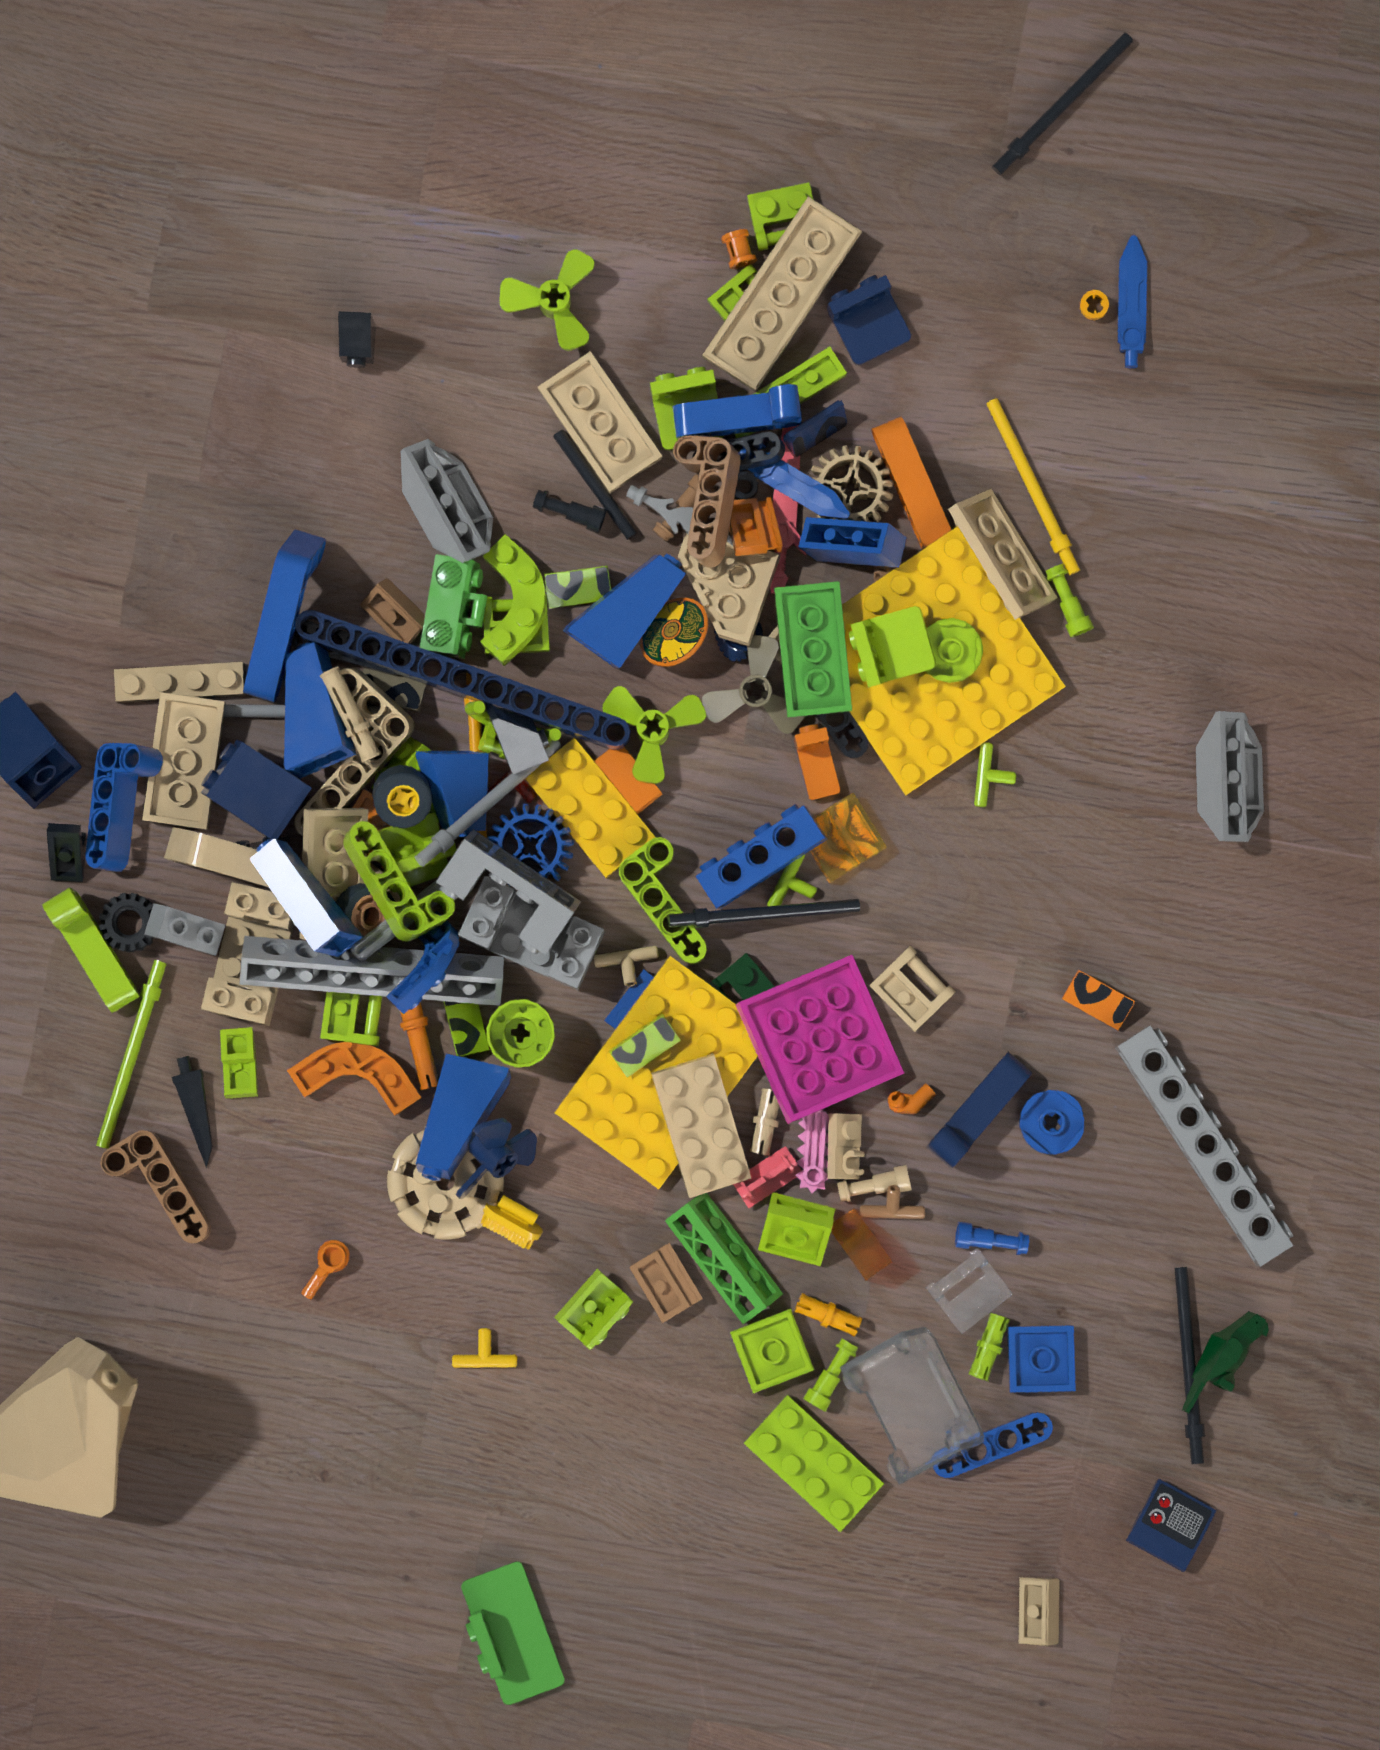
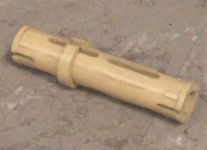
(350, 714)

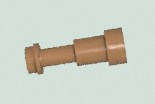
(686, 500)

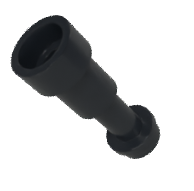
(576, 512)

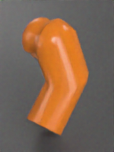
(910, 1103)

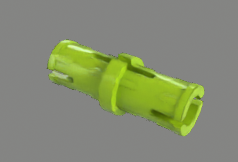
(989, 1347)

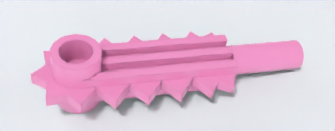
(813, 1151)

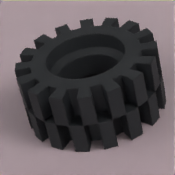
(110, 918)

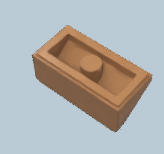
(394, 612)

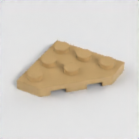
(732, 590)

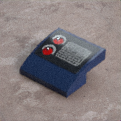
(1171, 1525)

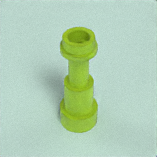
(1070, 605)
(829, 1379)

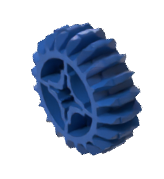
(551, 827)

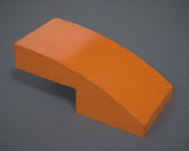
(618, 768)

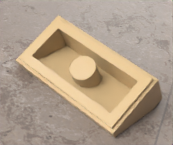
(1038, 1611)

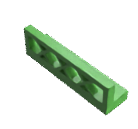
(728, 1254)

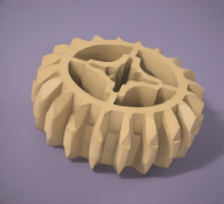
(856, 461)

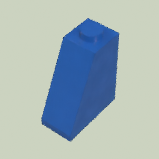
(455, 783)

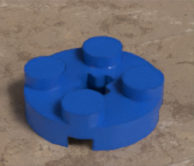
(1070, 1122)

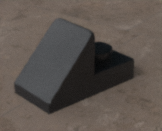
(66, 852)

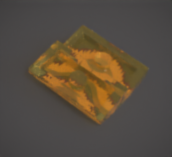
(850, 838)

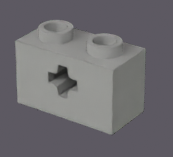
(184, 929)

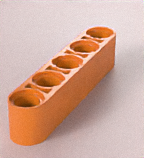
(911, 481)

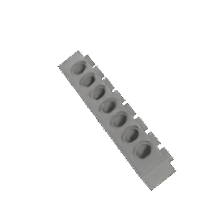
(296, 966)
(1259, 1248)

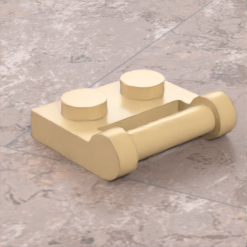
(904, 996)

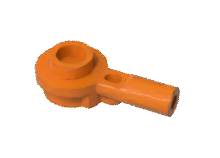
(332, 1257)

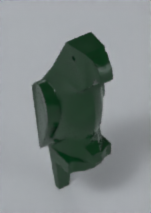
(1225, 1355)

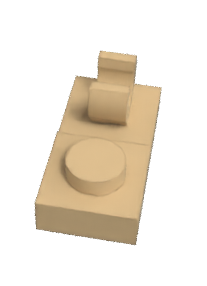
(844, 1146)

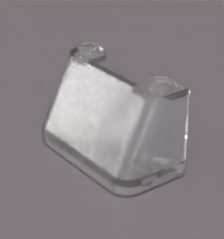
(915, 1402)

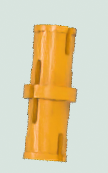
(828, 1314)

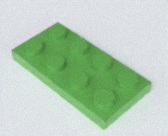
(813, 649)

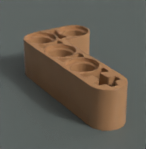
(705, 501)
(163, 1190)

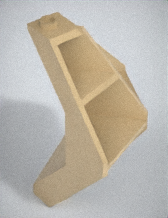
(66, 1432)

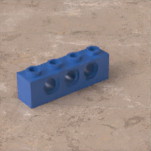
(807, 834)

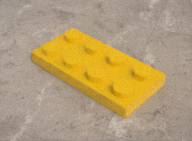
(590, 807)

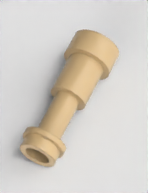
(878, 1183)

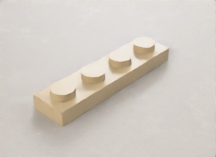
(186, 680)

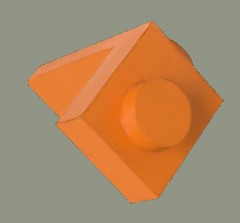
(816, 762)

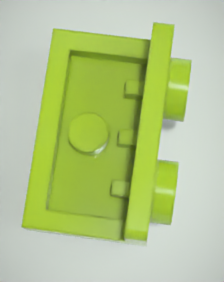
(594, 1309)

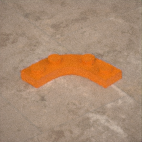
(359, 1060)

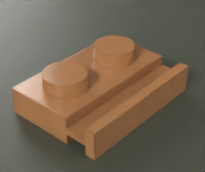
(666, 1282)

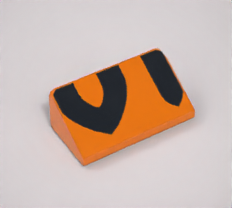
(1098, 1000)

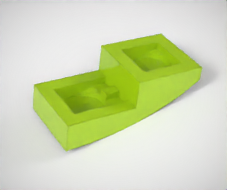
(239, 1062)

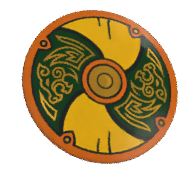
(675, 632)

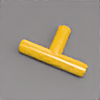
(484, 1358)

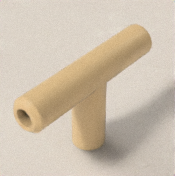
(627, 959)

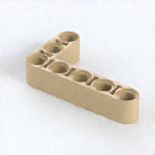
(381, 733)
(213, 855)

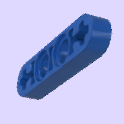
(993, 1448)

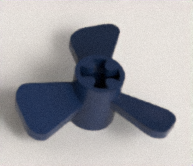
(496, 1153)

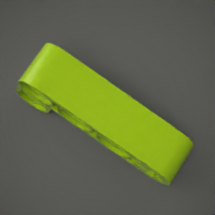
(393, 879)
(667, 906)
(94, 953)

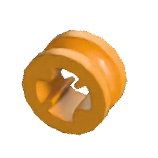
(1084, 305)

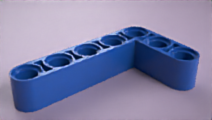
(282, 605)

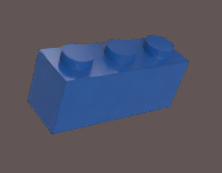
(852, 542)

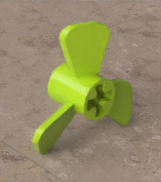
(522, 296)
(649, 762)

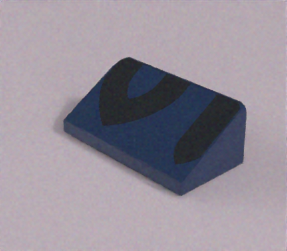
(816, 429)

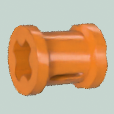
(738, 249)

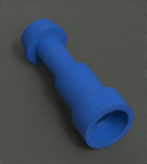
(986, 1238)

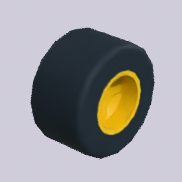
(404, 808)

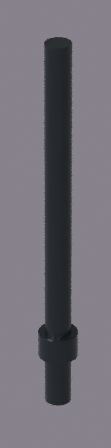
(1020, 146)
(702, 917)
(1194, 1429)

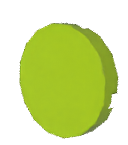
(955, 649)

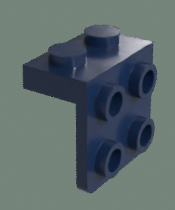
(868, 320)

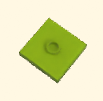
(772, 1351)

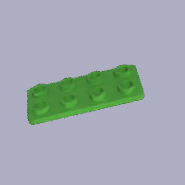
(511, 1633)

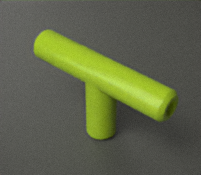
(986, 775)
(789, 881)

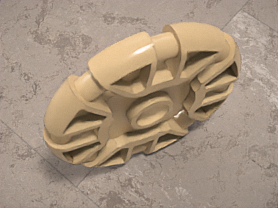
(434, 1198)

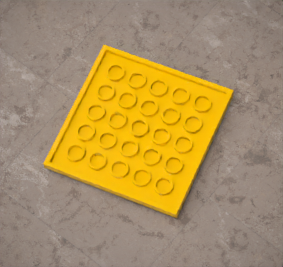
(928, 723)

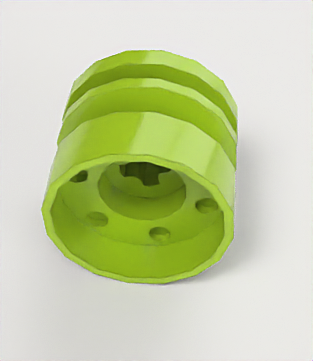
(532, 1048)

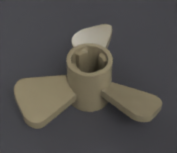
(724, 702)

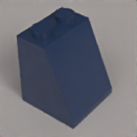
(30, 753)
(254, 789)

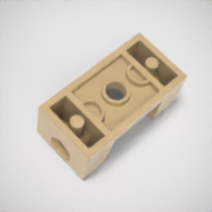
(253, 914)

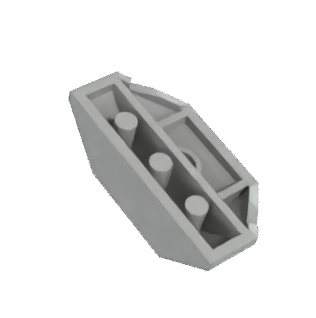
(445, 501)
(1230, 777)

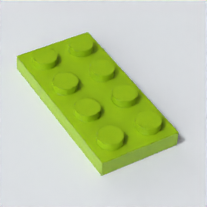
(813, 1463)

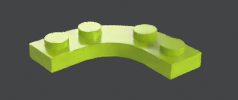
(527, 604)

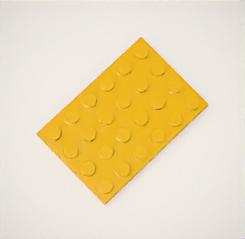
(625, 1111)

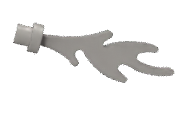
(674, 516)

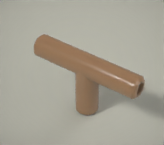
(892, 1208)

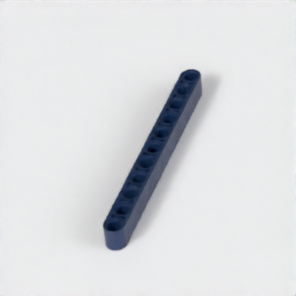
(451, 668)

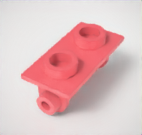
(768, 1177)

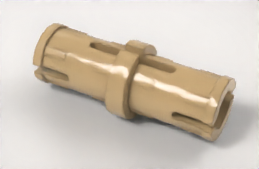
(765, 1123)

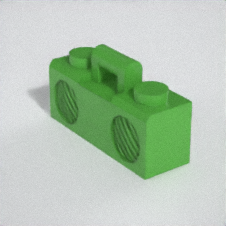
(448, 607)

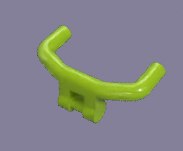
(487, 742)

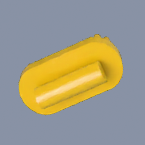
(512, 1222)

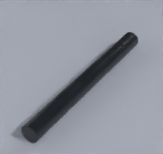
(595, 484)

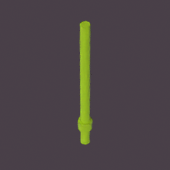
(150, 993)

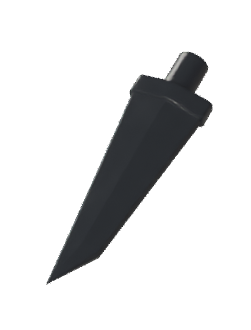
(193, 1099)

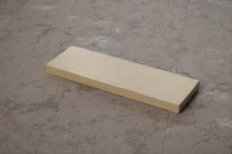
(781, 294)

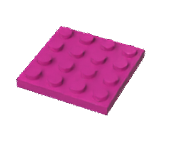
(819, 1039)

